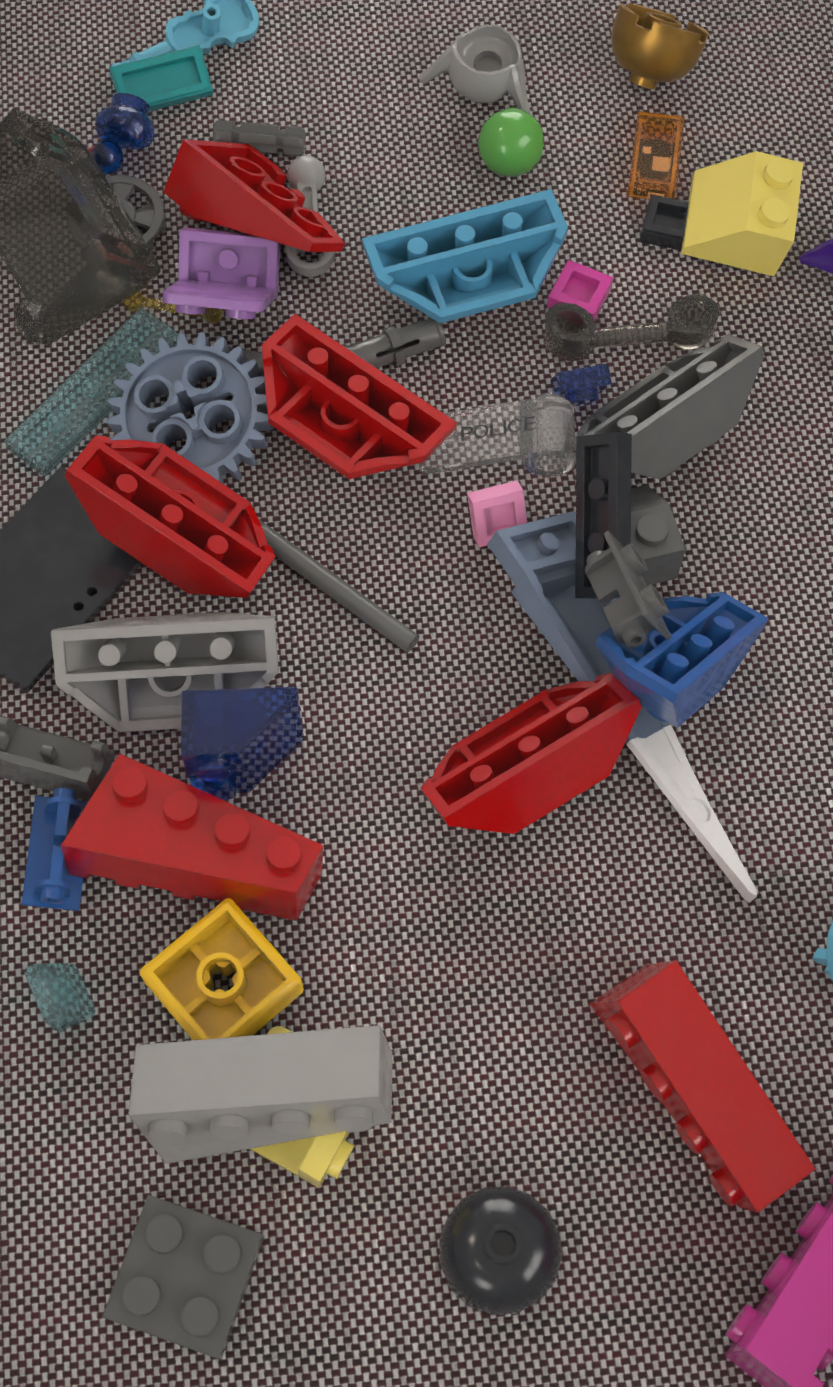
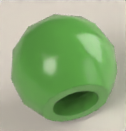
(511, 142)

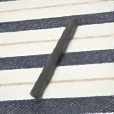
(340, 590)

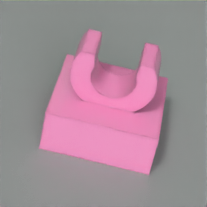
(495, 510)

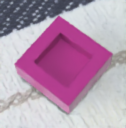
(581, 287)

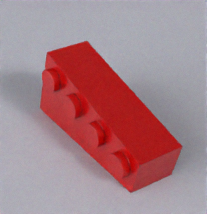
(186, 841)
(703, 1085)

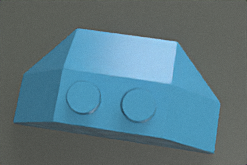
(471, 257)

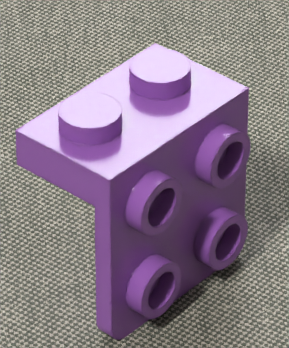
(224, 273)

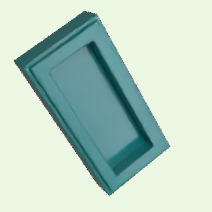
(165, 78)

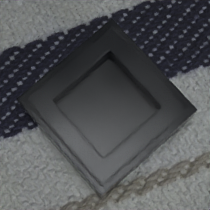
(664, 222)

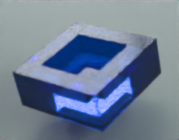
(581, 384)

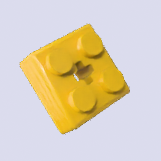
(223, 943)

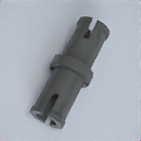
(399, 344)

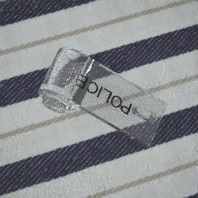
(524, 430)

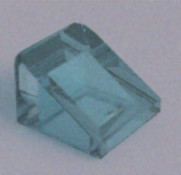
(60, 994)

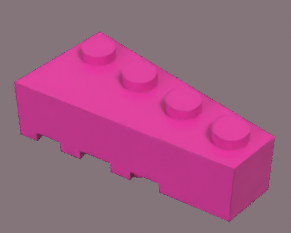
(793, 1323)

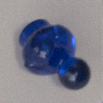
(120, 126)

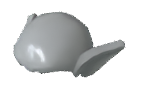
(484, 66)

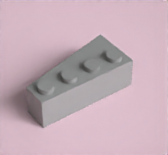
(259, 1090)

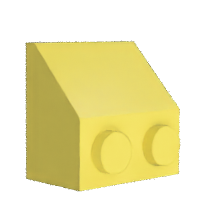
(744, 212)

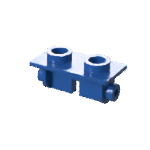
(46, 871)

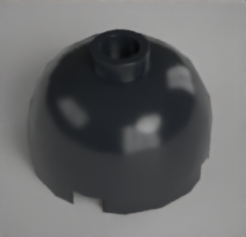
(500, 1250)

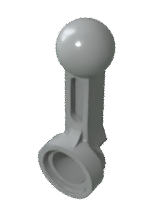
(308, 176)

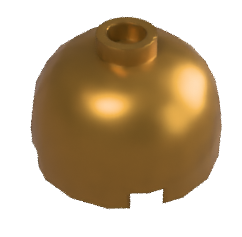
(655, 45)

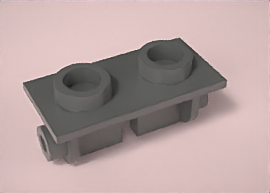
(639, 606)

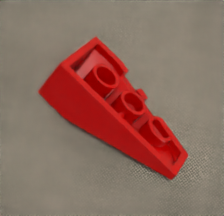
(246, 193)

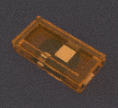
(655, 155)

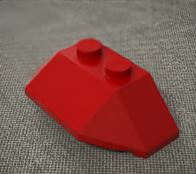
(344, 405)
(171, 516)
(534, 756)

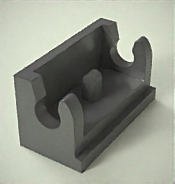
(52, 759)

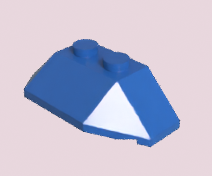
(692, 666)

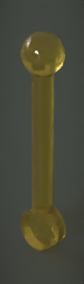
(136, 301)

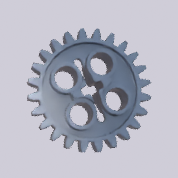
(176, 374)

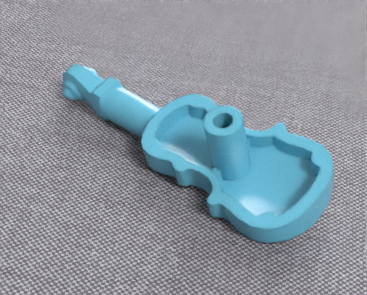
(215, 24)

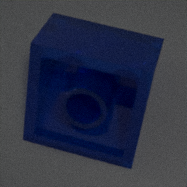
(237, 736)

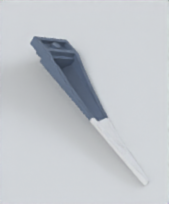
(542, 567)

